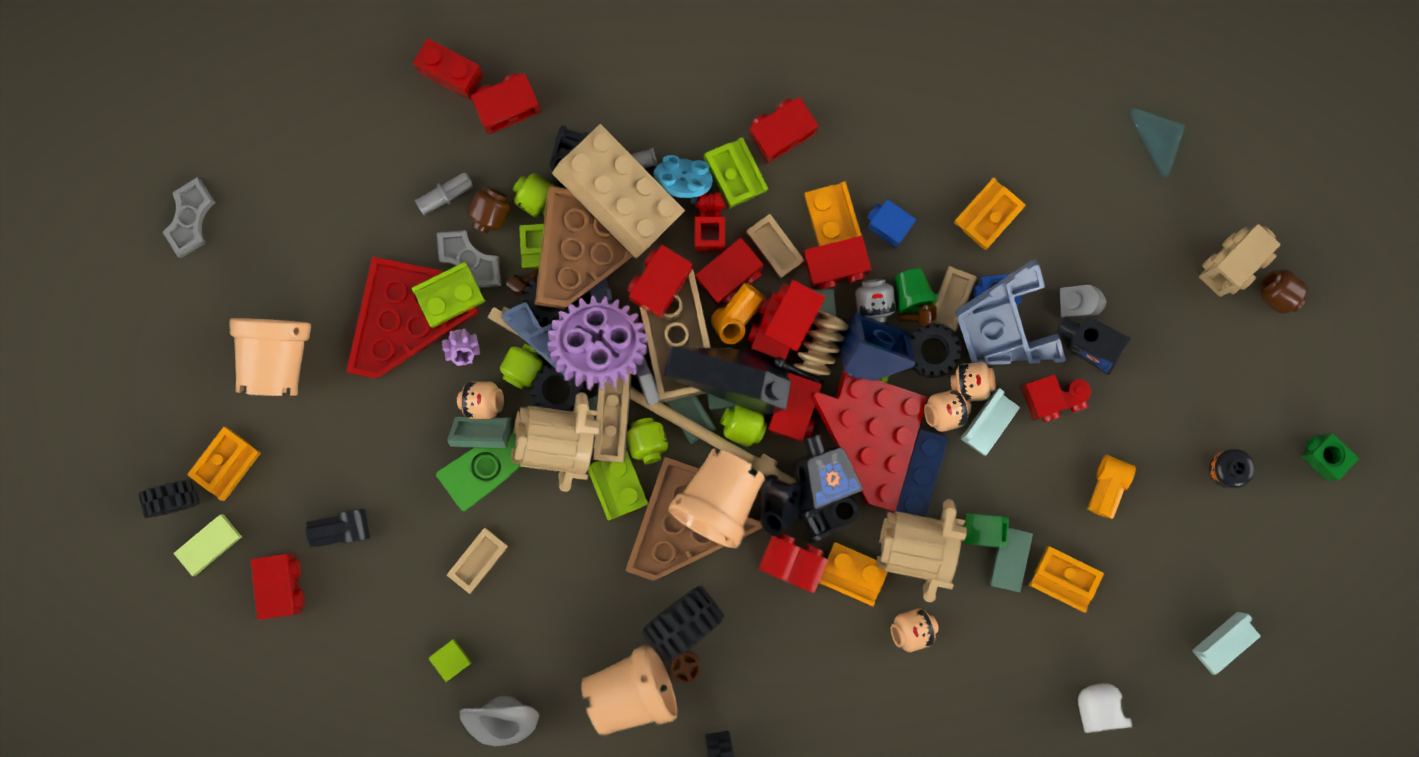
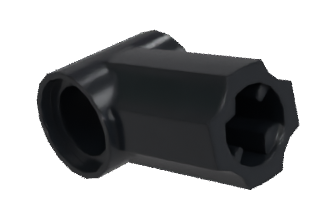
(344, 528)

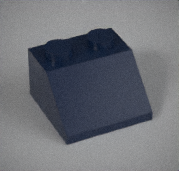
(874, 349)

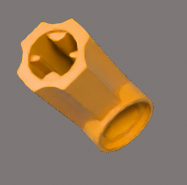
(737, 314)
(1113, 478)

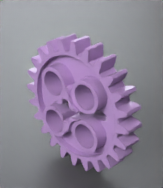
(579, 360)

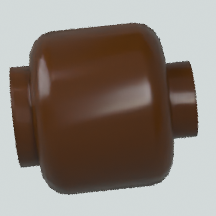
(489, 210)
(1283, 291)

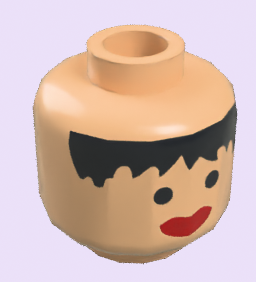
(974, 381)
(480, 400)
(947, 410)
(914, 630)

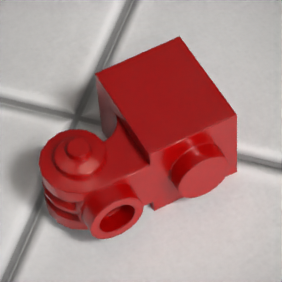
(710, 226)
(1047, 399)

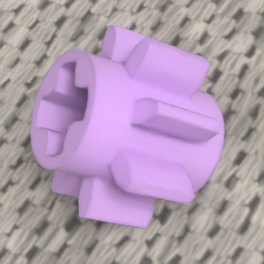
(461, 347)

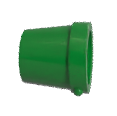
(913, 291)

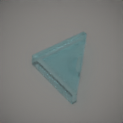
(1160, 138)

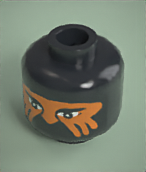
(1232, 468)

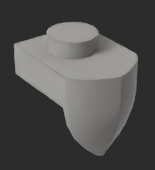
(1081, 301)

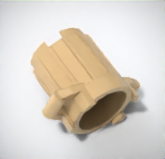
(556, 440)
(923, 547)

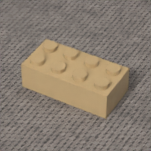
(617, 191)
(680, 326)

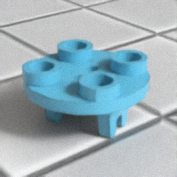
(683, 177)

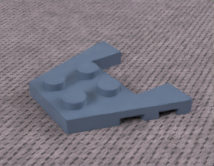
(994, 325)
(527, 327)

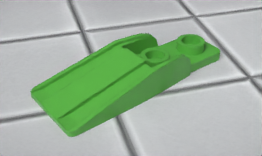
(478, 473)

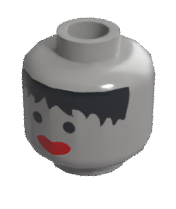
(875, 299)

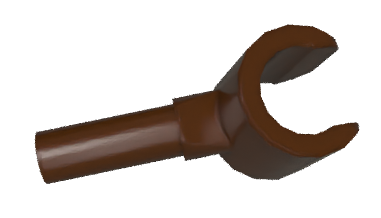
(517, 285)
(926, 314)

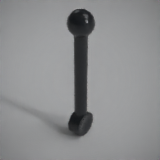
(780, 363)

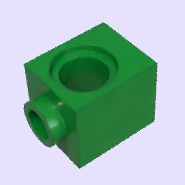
(1341, 459)
(986, 530)

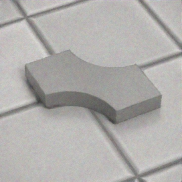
(186, 228)
(456, 248)
(647, 383)

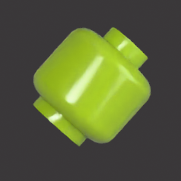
(532, 194)
(521, 366)
(743, 425)
(647, 440)

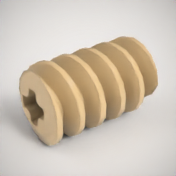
(822, 344)

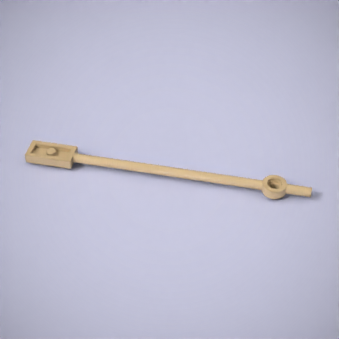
(764, 464)

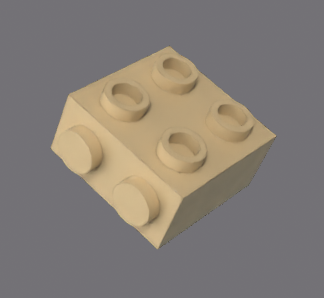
(1239, 259)

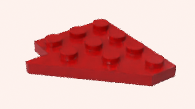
(391, 320)
(876, 430)

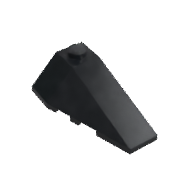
(733, 375)

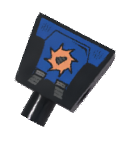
(1105, 349)
(824, 474)

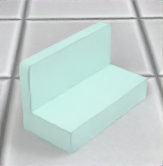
(990, 422)
(1226, 642)

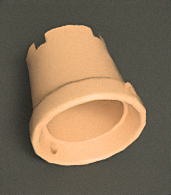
(268, 354)
(718, 499)
(630, 693)

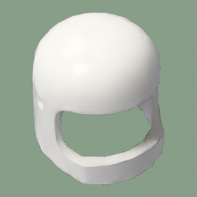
(1101, 708)

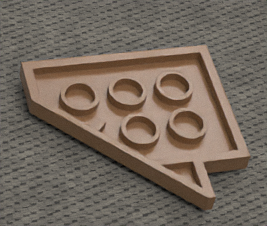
(574, 251)
(663, 540)

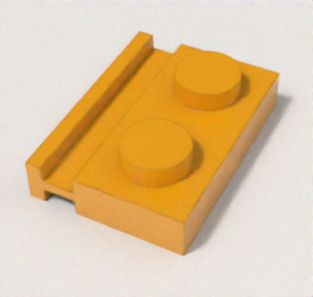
(832, 214)
(989, 214)
(224, 463)
(853, 574)
(1066, 579)

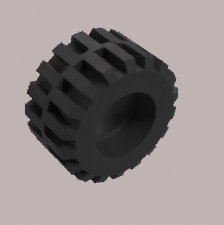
(683, 624)

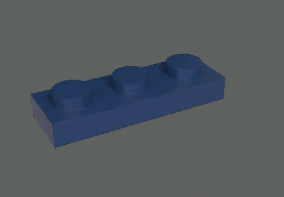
(922, 473)

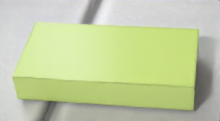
(207, 545)

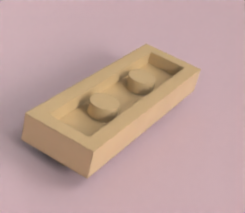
(613, 421)

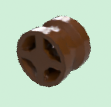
(685, 671)

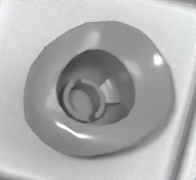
(500, 721)

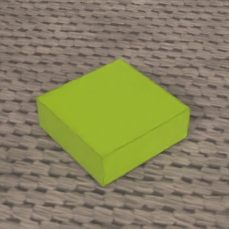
(450, 660)

